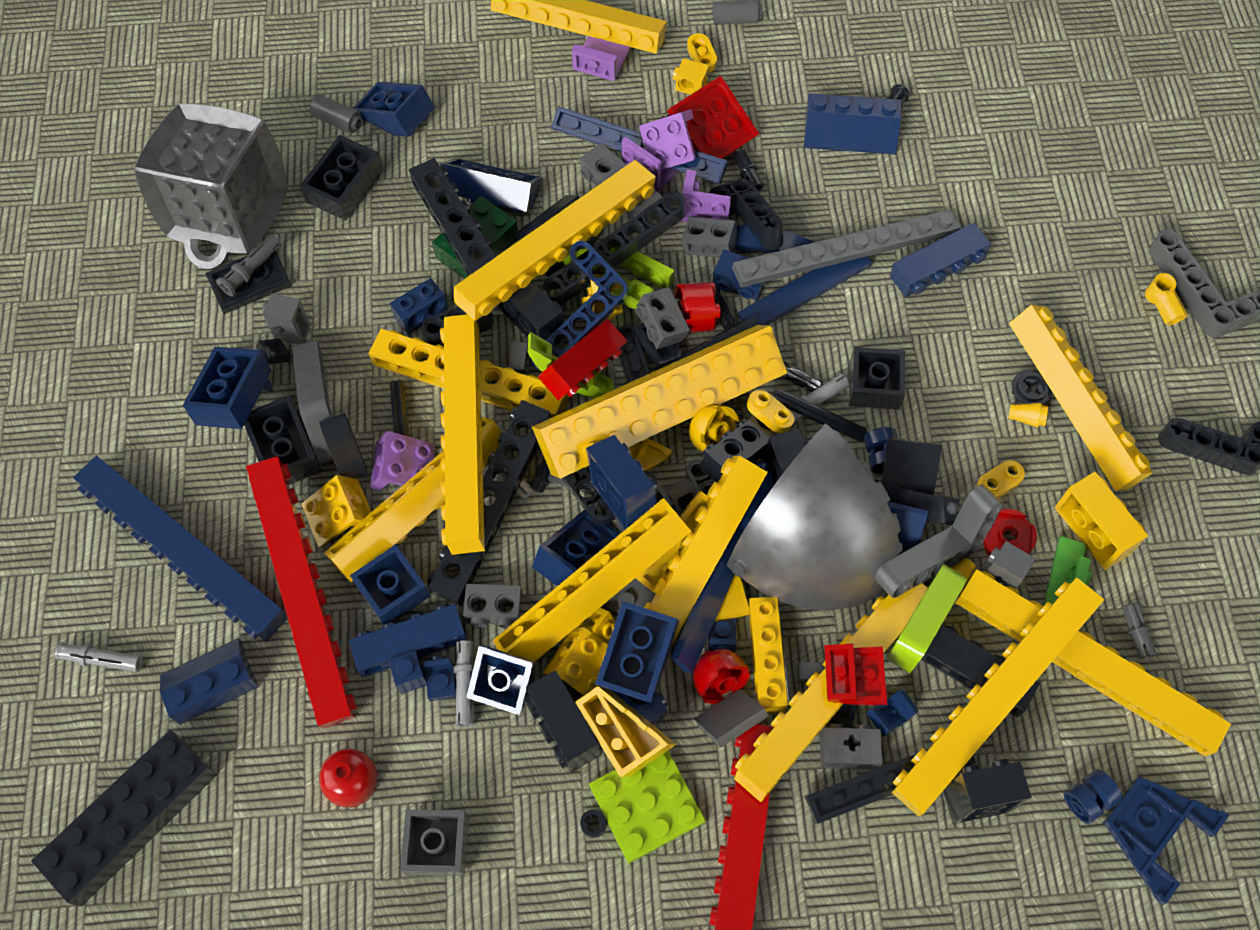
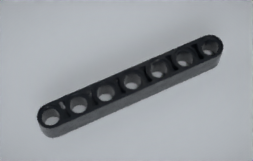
(619, 238)

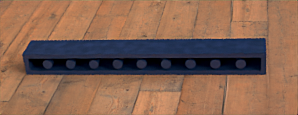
(181, 548)

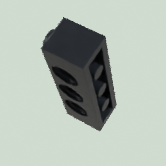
(747, 441)

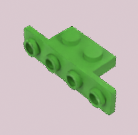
(1067, 565)

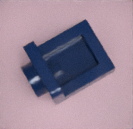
(894, 714)

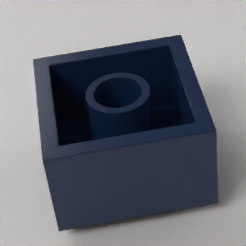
(390, 585)

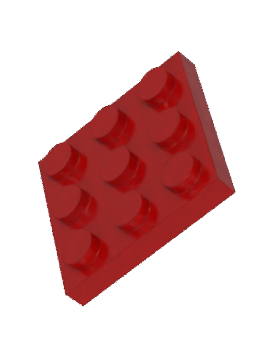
(718, 120)

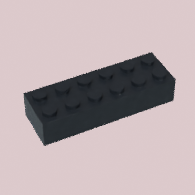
(123, 819)

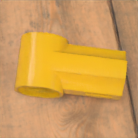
(1166, 299)

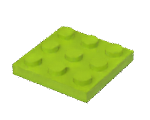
(647, 807)

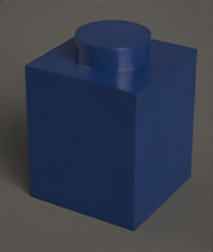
(407, 672)

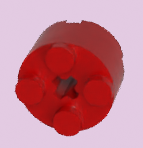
(698, 305)

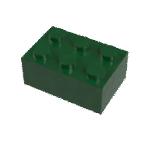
(493, 222)

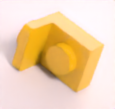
(600, 624)

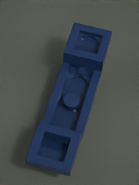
(747, 241)

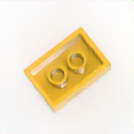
(1100, 520)

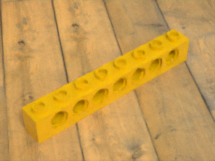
(389, 343)

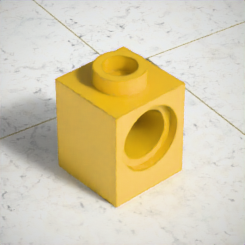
(690, 76)

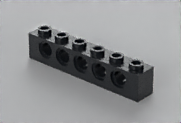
(447, 209)

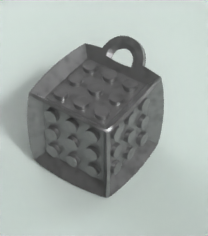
(212, 180)

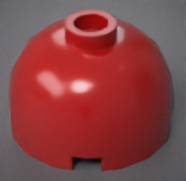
(719, 673)
(348, 778)

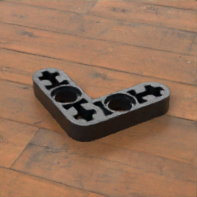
(591, 510)

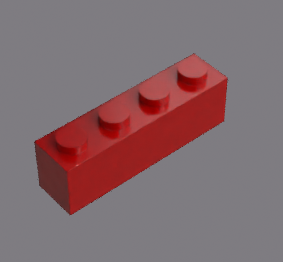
(582, 359)

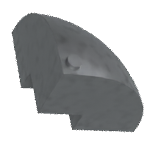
(820, 531)

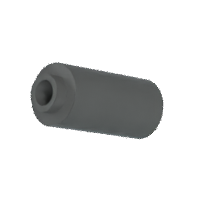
(736, 12)
(336, 114)

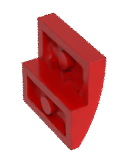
(855, 675)

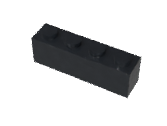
(967, 662)

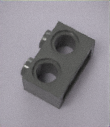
(709, 236)
(666, 316)
(494, 597)

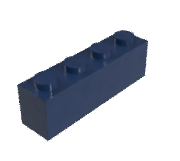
(940, 260)
(420, 633)

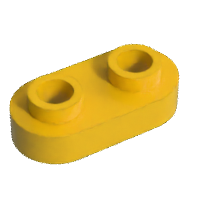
(702, 50)
(769, 410)
(1002, 478)

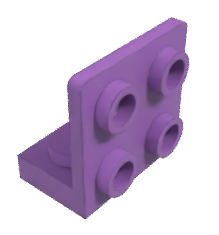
(599, 58)
(669, 139)
(632, 152)
(701, 203)
(398, 459)

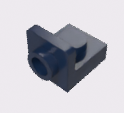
(723, 635)
(440, 678)

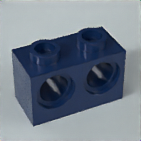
(418, 305)

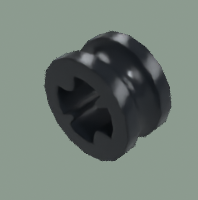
(601, 820)

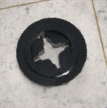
(1027, 379)

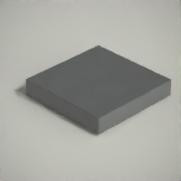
(731, 717)

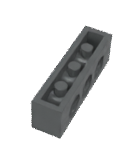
(601, 164)

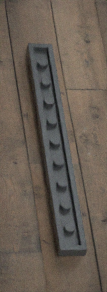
(844, 248)

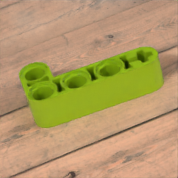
(926, 619)

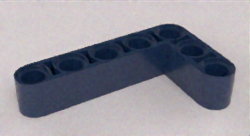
(601, 295)

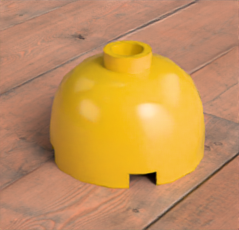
(711, 424)

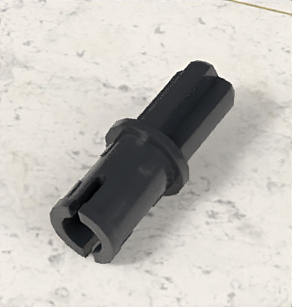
(747, 169)

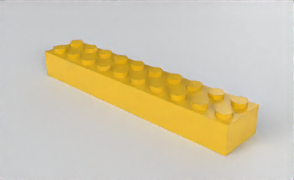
(661, 398)

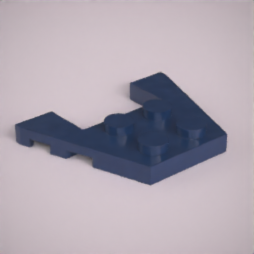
(1146, 823)

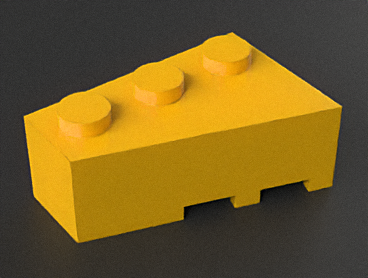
(622, 732)

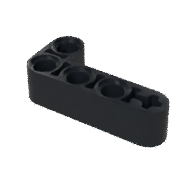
(754, 212)
(1182, 437)

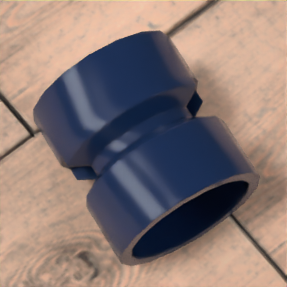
(875, 445)
(1092, 796)

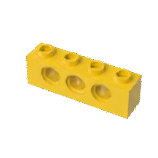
(767, 654)

